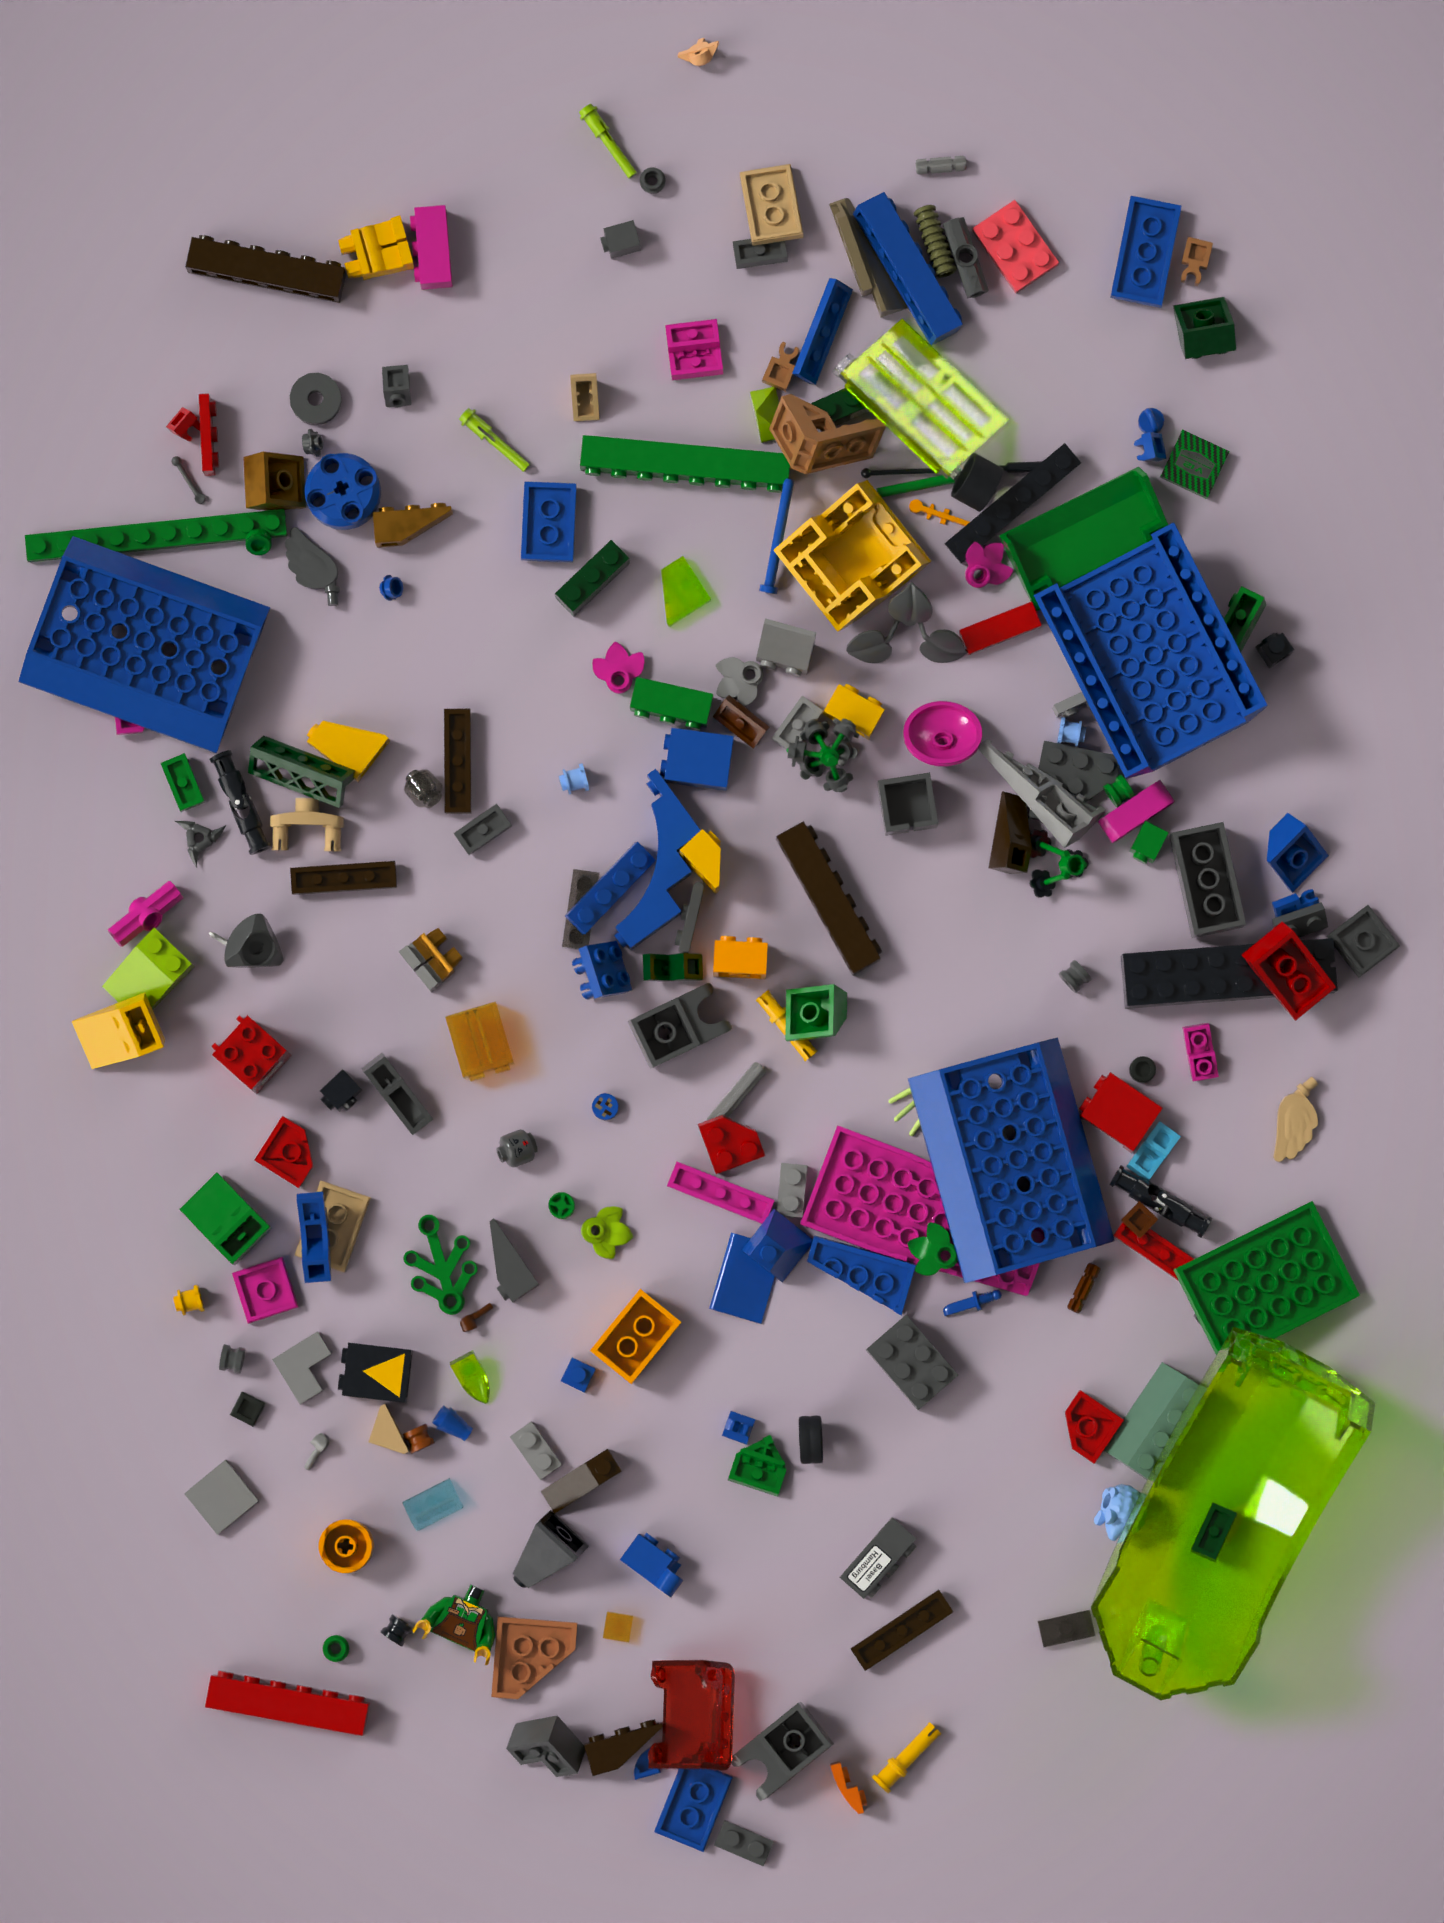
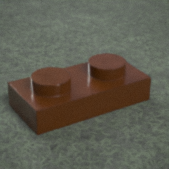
(741, 721)

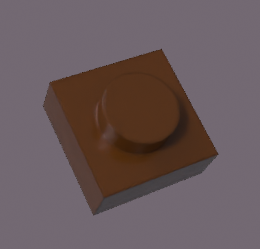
(1139, 1219)

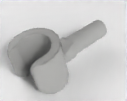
(320, 1442)

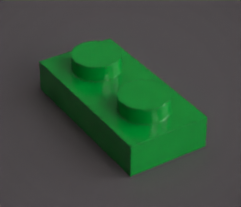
(182, 782)

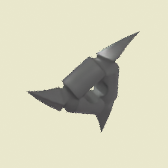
(192, 830)

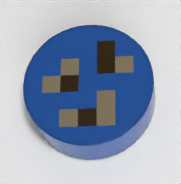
(605, 1106)

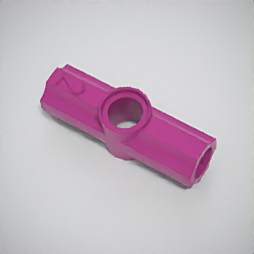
(145, 913)

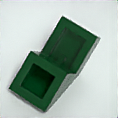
(672, 967)

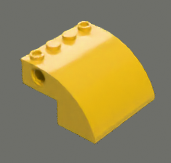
(852, 555)

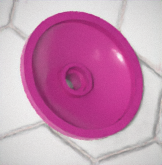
(942, 724)

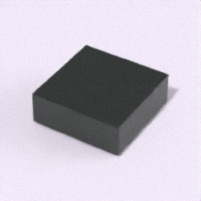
(247, 1409)

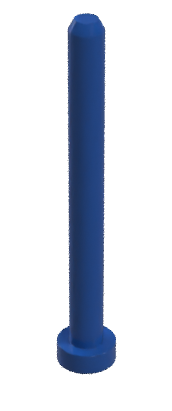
(778, 537)

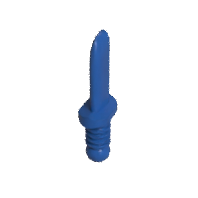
(972, 1302)

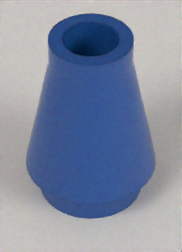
(450, 1422)

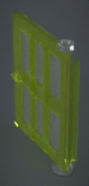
(921, 399)

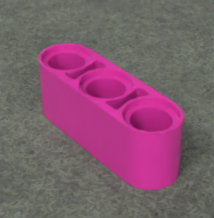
(1136, 811)

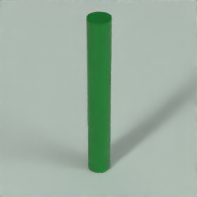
(914, 486)

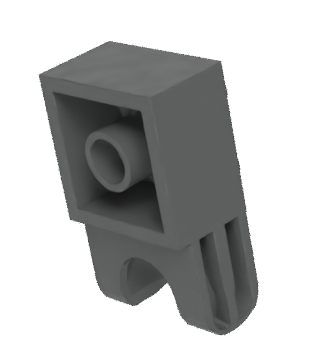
(684, 1025)
(777, 1753)

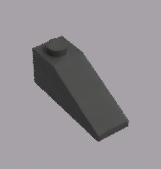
(511, 1270)

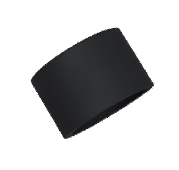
(977, 482)

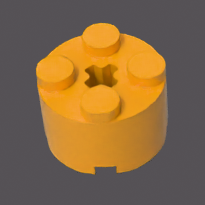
(337, 1533)

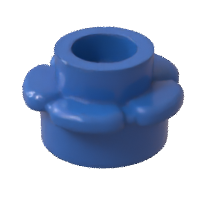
(391, 587)

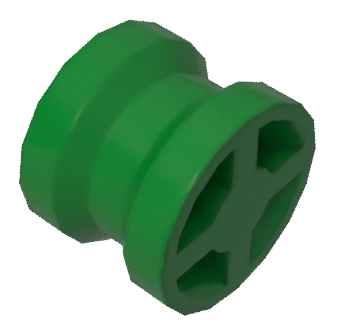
(1118, 791)
(559, 1203)

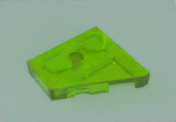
(681, 591)

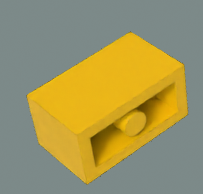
(849, 705)

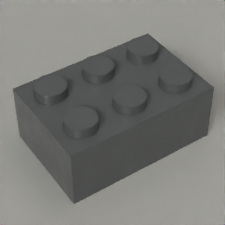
(911, 1362)

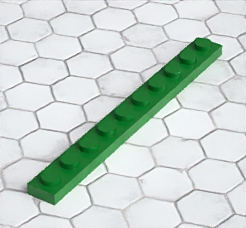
(160, 534)

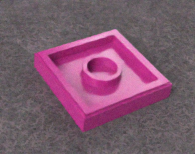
(265, 1290)

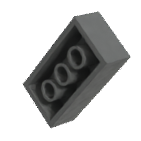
(1207, 880)

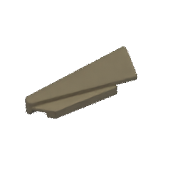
(866, 265)

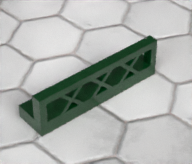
(299, 765)

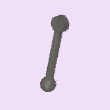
(199, 497)

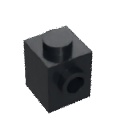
(340, 1092)

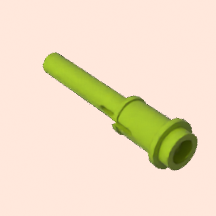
(600, 129)
(474, 423)

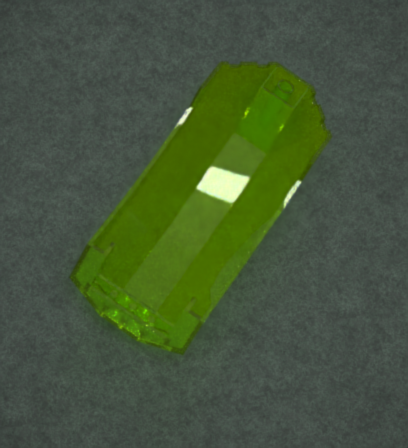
(1261, 1439)

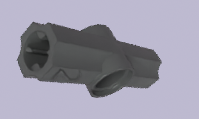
(961, 242)

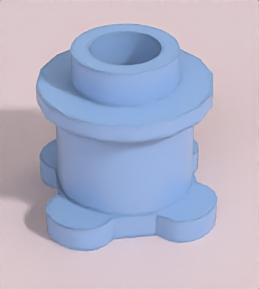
(1071, 732)
(574, 779)

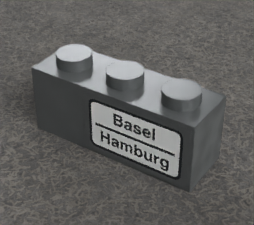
(879, 1559)

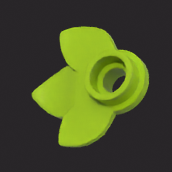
(610, 1234)

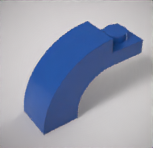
(314, 1237)

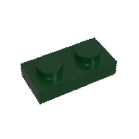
(1213, 1532)

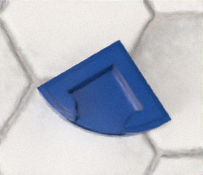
(642, 1766)

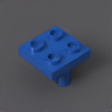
(604, 970)

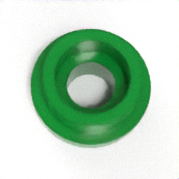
(344, 1648)

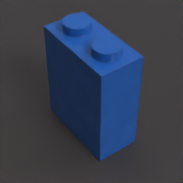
(697, 759)

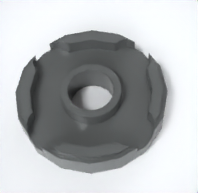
(304, 388)

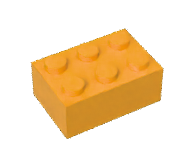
(635, 1336)

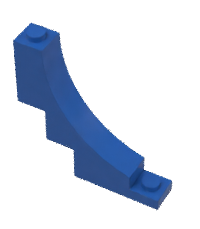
(674, 831)

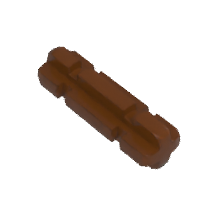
(1083, 1288)

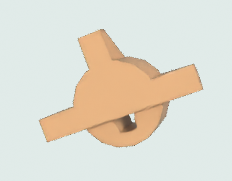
(700, 53)

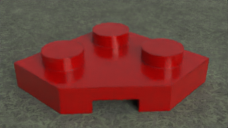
(730, 1143)
(287, 1152)
(1090, 1426)

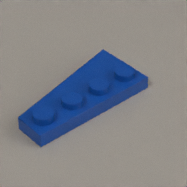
(871, 1273)

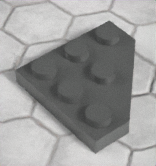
(1078, 769)

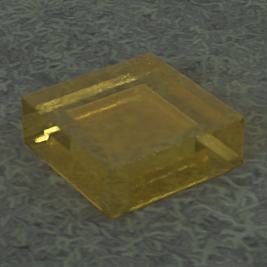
(618, 1626)

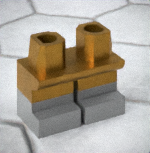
(425, 949)

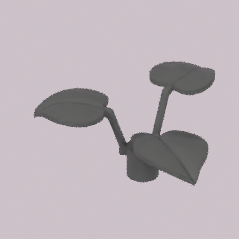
(910, 607)

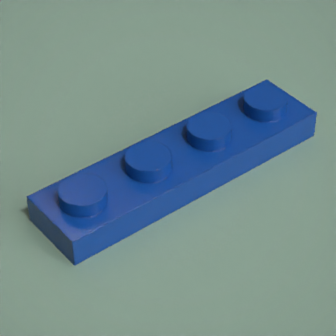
(822, 331)
(610, 887)

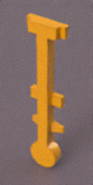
(916, 506)

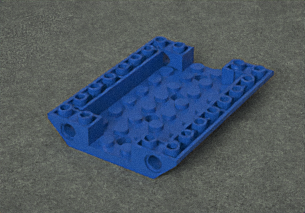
(131, 674)
(981, 1168)

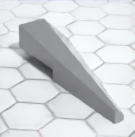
(1060, 811)

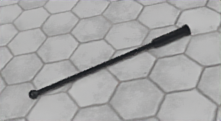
(1011, 467)

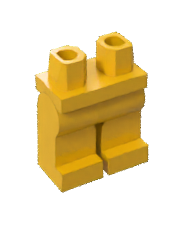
(379, 250)

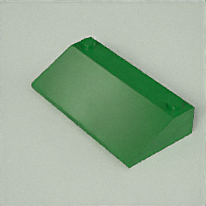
(1084, 533)

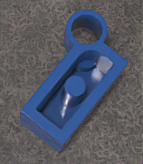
(653, 1563)

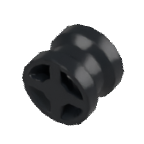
(397, 1630)

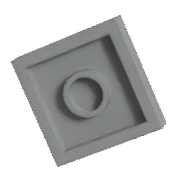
(221, 1497)

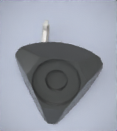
(251, 944)

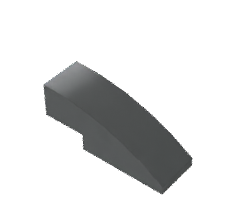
(397, 1093)

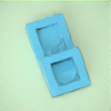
(1153, 1151)

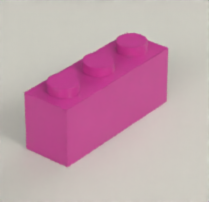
(431, 247)

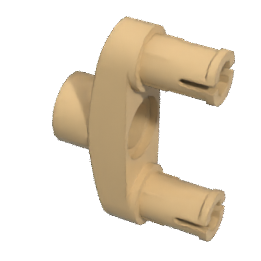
(308, 814)

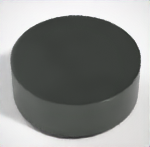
(1142, 1069)

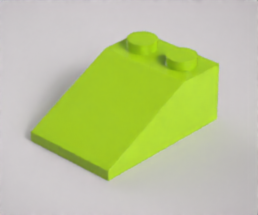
(149, 968)

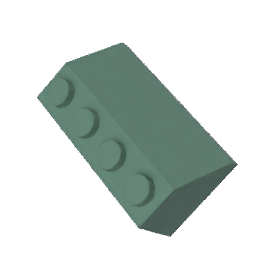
(1151, 1420)

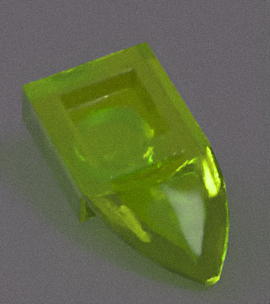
(472, 1376)

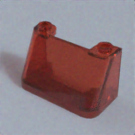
(695, 1715)

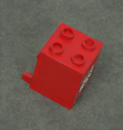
(251, 1054)

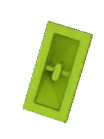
(764, 405)

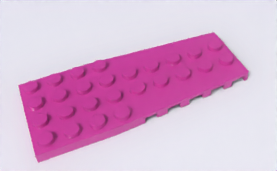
(884, 1200)

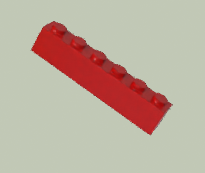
(287, 1704)

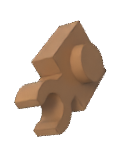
(1195, 256)
(780, 370)

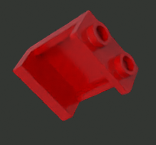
(1119, 1111)

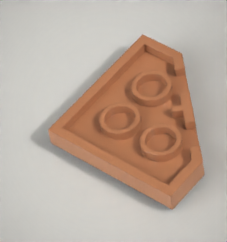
(528, 1652)

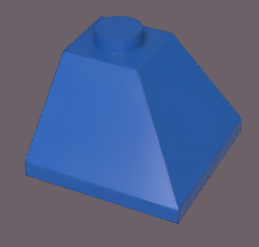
(1293, 851)
(778, 1245)

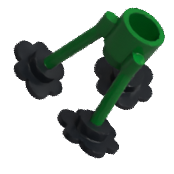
(1070, 864)

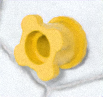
(189, 1300)

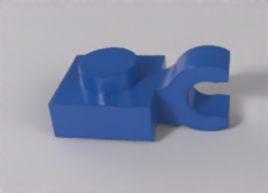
(1294, 903)

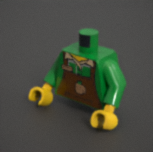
(461, 1622)

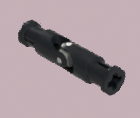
(234, 788)
(1165, 1203)

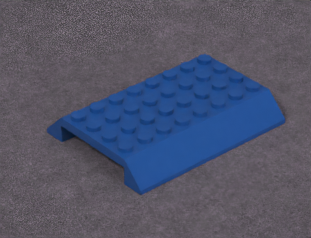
(1152, 654)

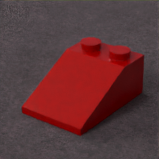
(1288, 970)

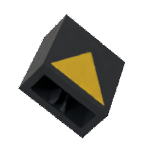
(375, 1372)

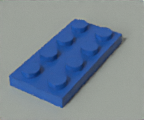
(1145, 251)

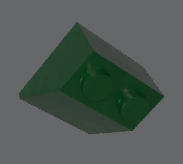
(1205, 328)

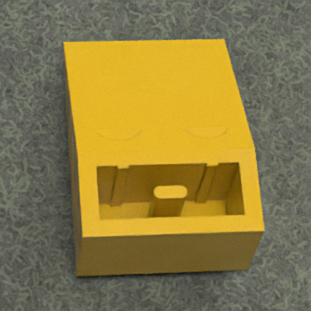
(119, 1032)

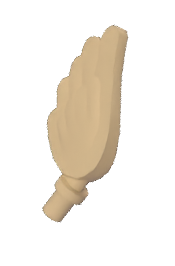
(1295, 1122)

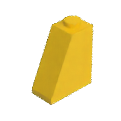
(347, 745)

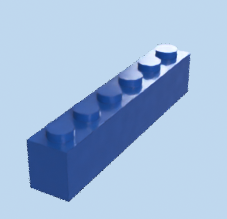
(908, 268)

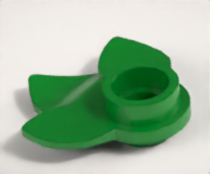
(929, 1249)

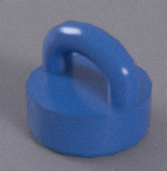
(1151, 420)

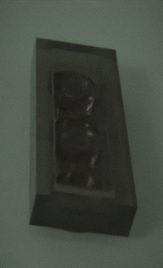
(581, 883)

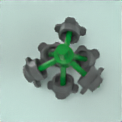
(834, 754)

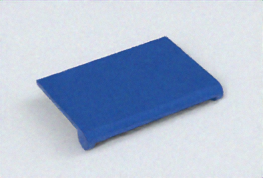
(741, 1284)

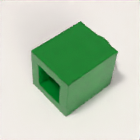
(1148, 843)

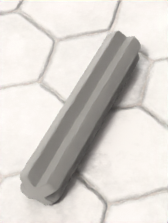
(739, 1091)

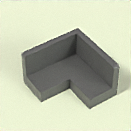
(548, 1742)

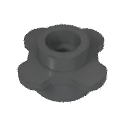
(312, 443)

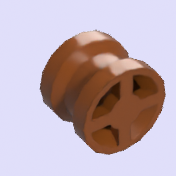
(418, 1438)

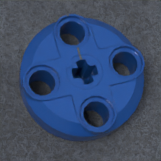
(342, 491)

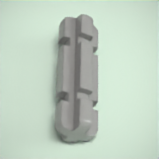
(940, 164)

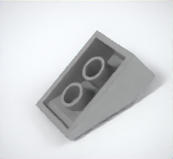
(785, 647)

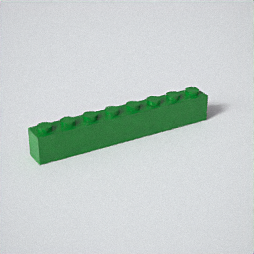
(683, 462)

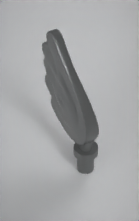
(312, 565)

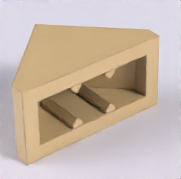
(584, 397)
(386, 1432)

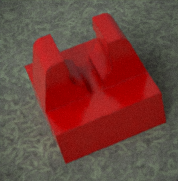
(181, 422)

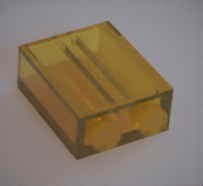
(480, 1041)

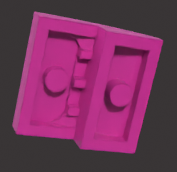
(694, 349)

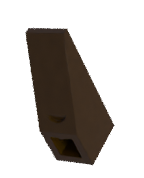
(1012, 836)
(612, 1752)

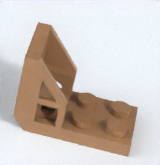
(812, 451)

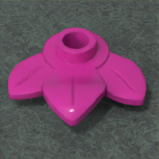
(988, 562)
(618, 664)

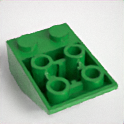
(225, 1219)

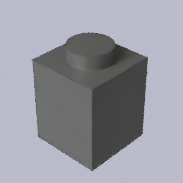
(620, 239)

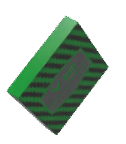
(1194, 464)

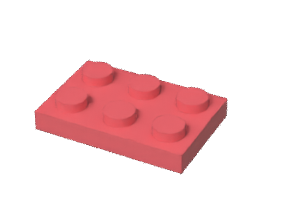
(1015, 246)

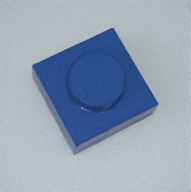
(578, 1374)

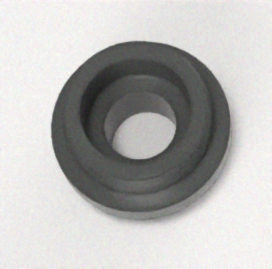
(652, 172)

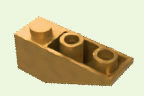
(402, 526)

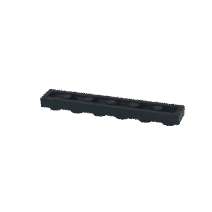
(1014, 501)

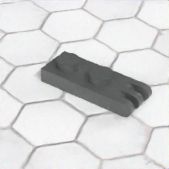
(690, 915)

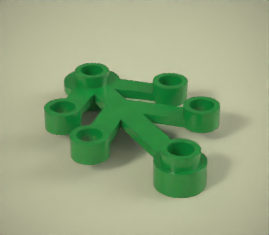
(442, 1270)

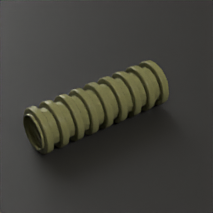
(935, 241)

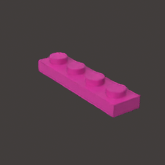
(720, 1193)

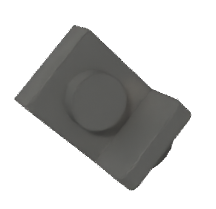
(396, 386)

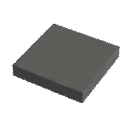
(1363, 941)

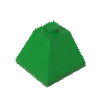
(814, 1012)

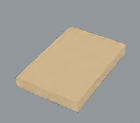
(771, 204)
(345, 1217)

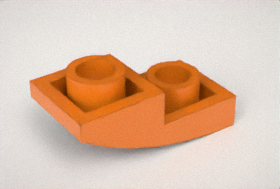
(851, 1794)

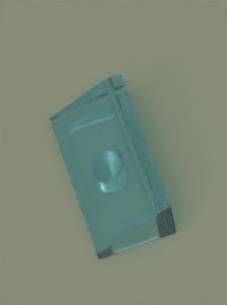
(432, 1504)

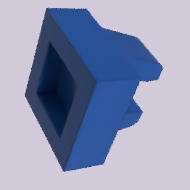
(1153, 447)
(738, 1427)

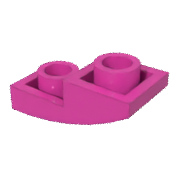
(1200, 1052)

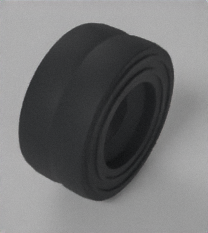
(810, 1439)

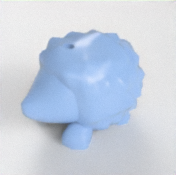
(1116, 1509)

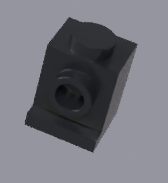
(1274, 649)

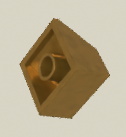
(274, 481)

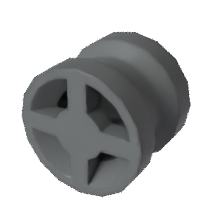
(1075, 976)
(232, 1358)

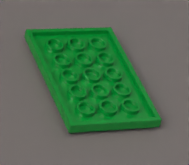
(1268, 1278)

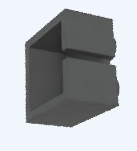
(907, 803)

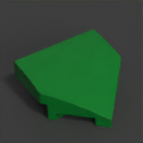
(759, 1467)

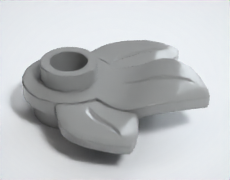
(735, 681)

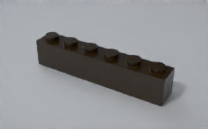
(266, 269)
(828, 898)

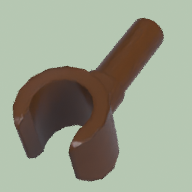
(468, 1322)

